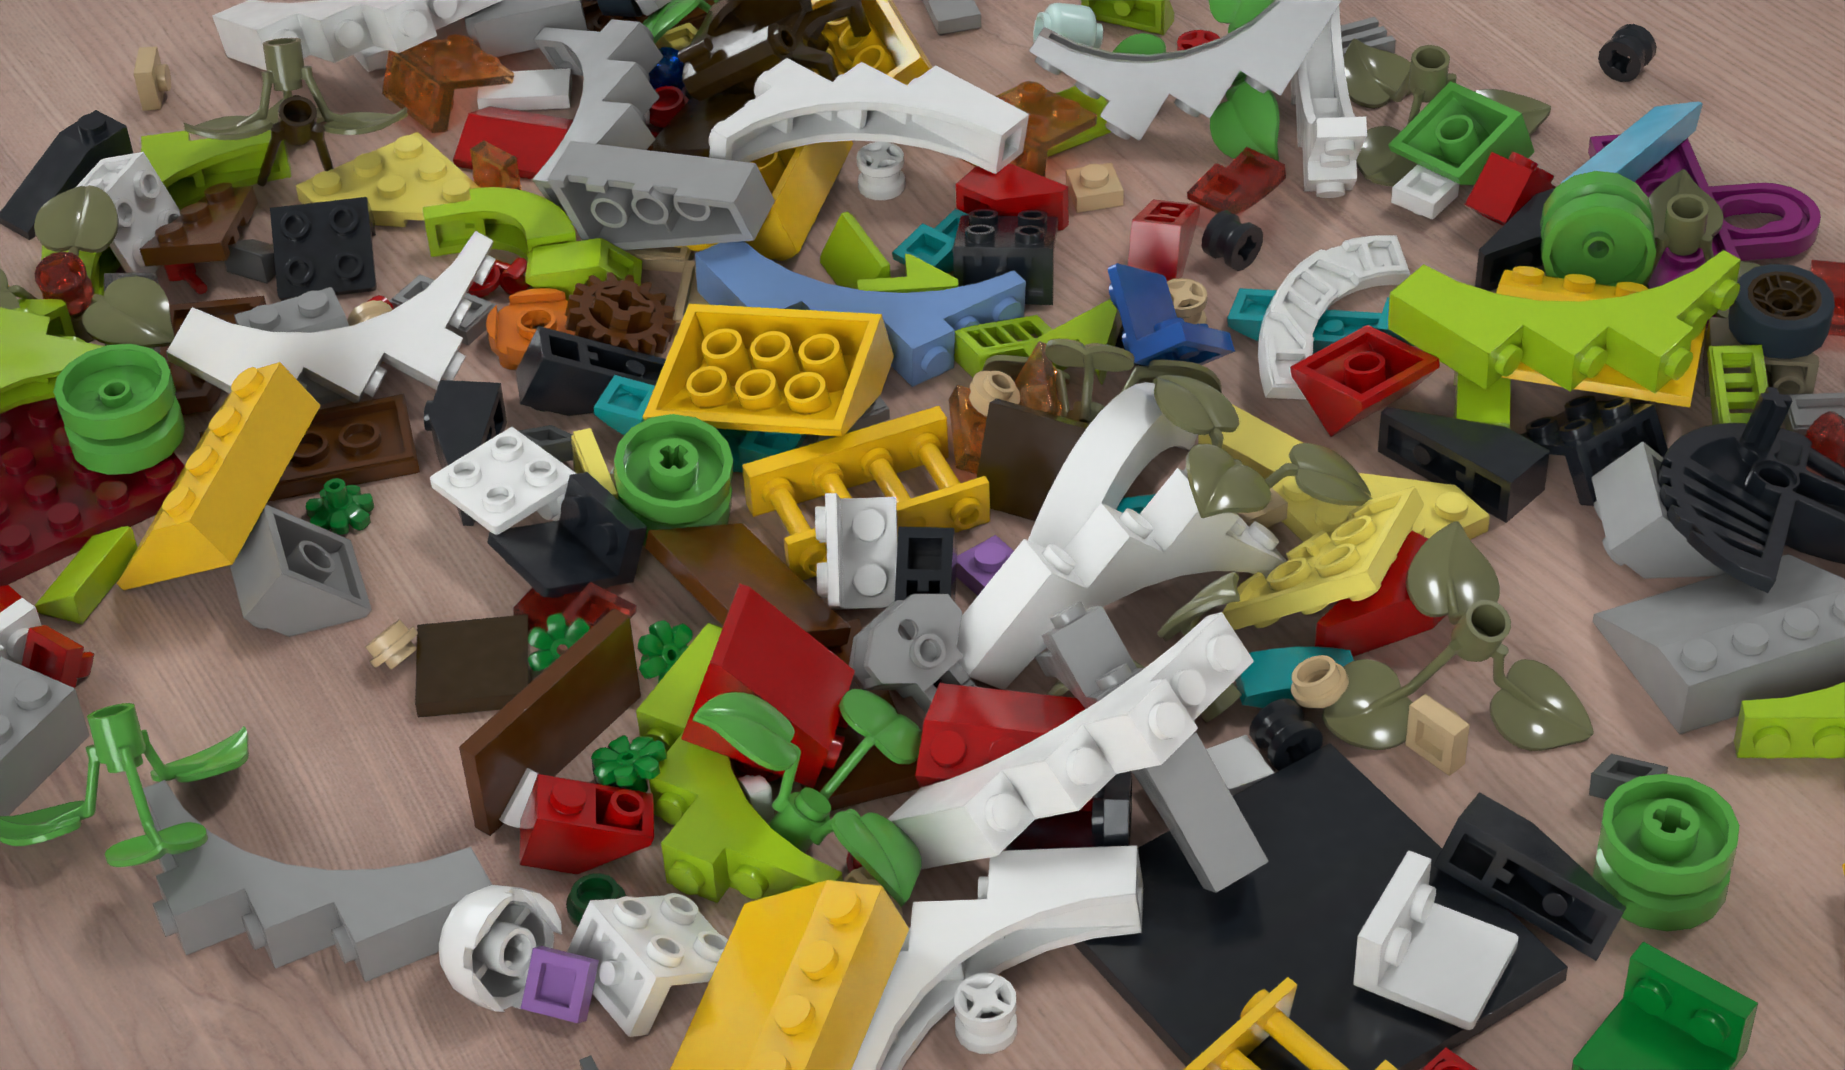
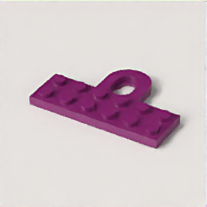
(1777, 239)

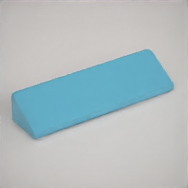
(1646, 141)

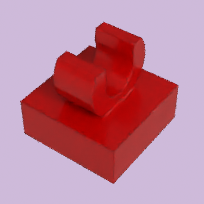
(56, 656)

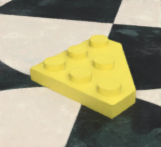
(394, 179)
(1441, 507)
(1330, 567)

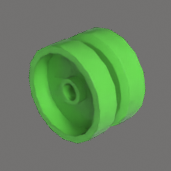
(1598, 229)
(119, 409)
(674, 473)
(1667, 851)

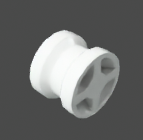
(880, 170)
(974, 1004)

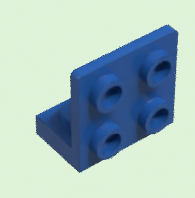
(1152, 323)

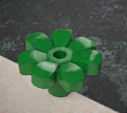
(339, 507)
(549, 641)
(662, 648)
(629, 763)

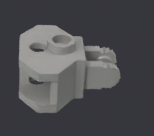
(911, 648)

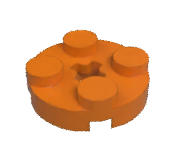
(514, 324)

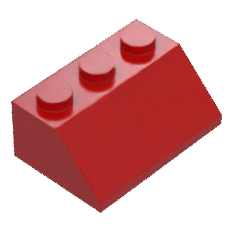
(979, 724)

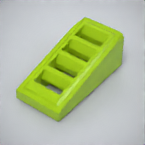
(983, 341)
(1721, 400)

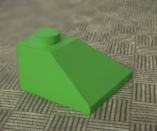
(1460, 132)

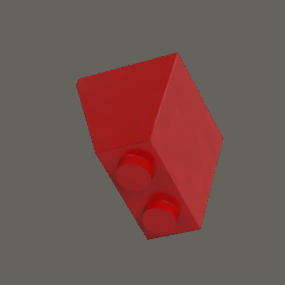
(784, 666)

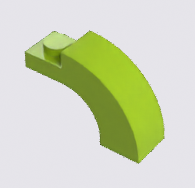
(508, 216)

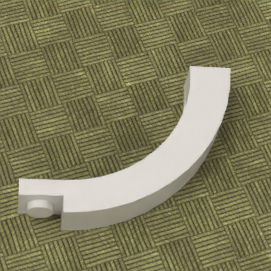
(1106, 463)

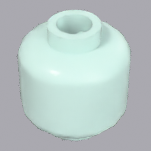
(1072, 22)

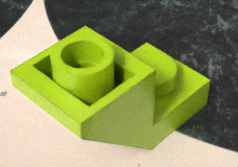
(571, 263)
(1482, 405)

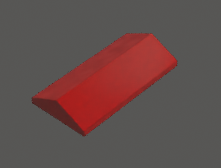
(519, 133)

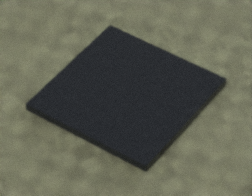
(1299, 917)

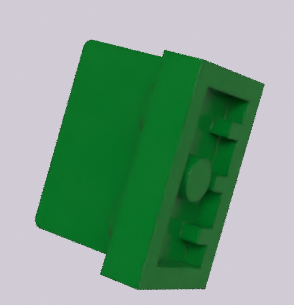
(1670, 1021)

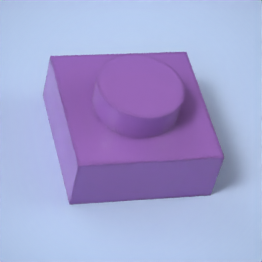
(981, 563)
(559, 984)

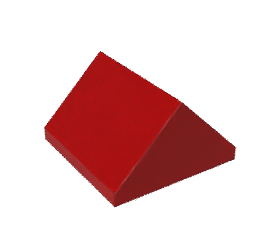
(1360, 376)

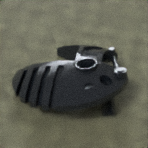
(1748, 493)

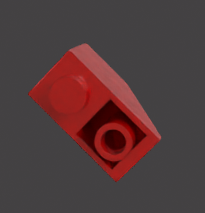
(1507, 186)
(1012, 192)
(582, 824)

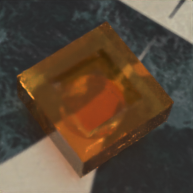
(494, 167)

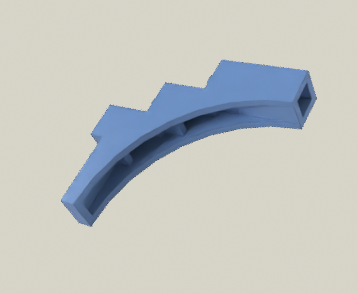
(917, 323)

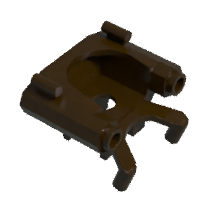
(753, 36)

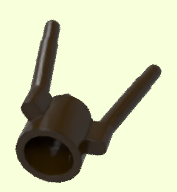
(297, 126)

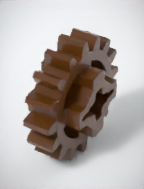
(621, 314)

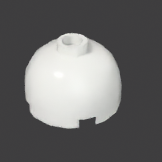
(491, 943)

